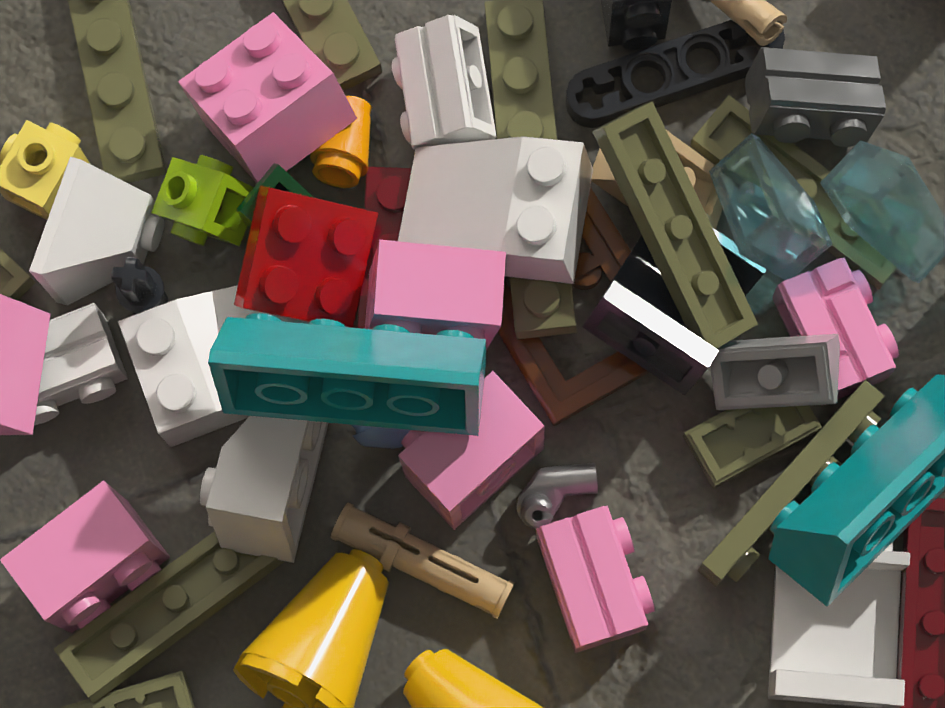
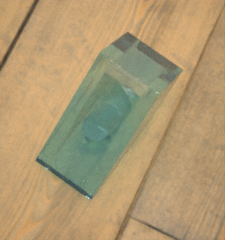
(889, 207)
(768, 210)

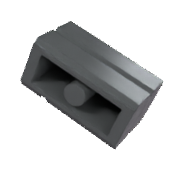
(814, 96)

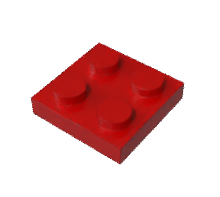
(305, 257)

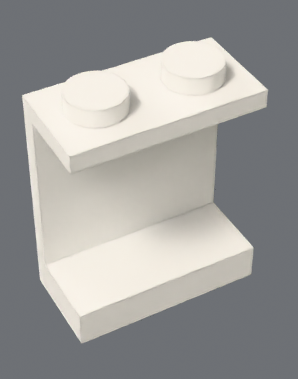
(839, 650)

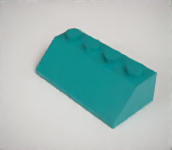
(349, 374)
(867, 499)

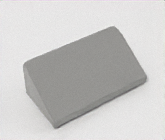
(776, 372)

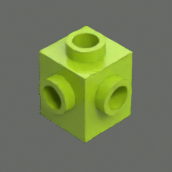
(193, 197)

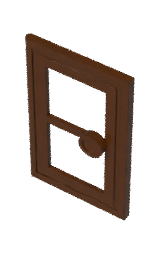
(567, 398)

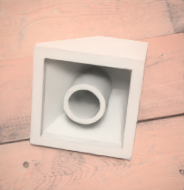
(92, 230)

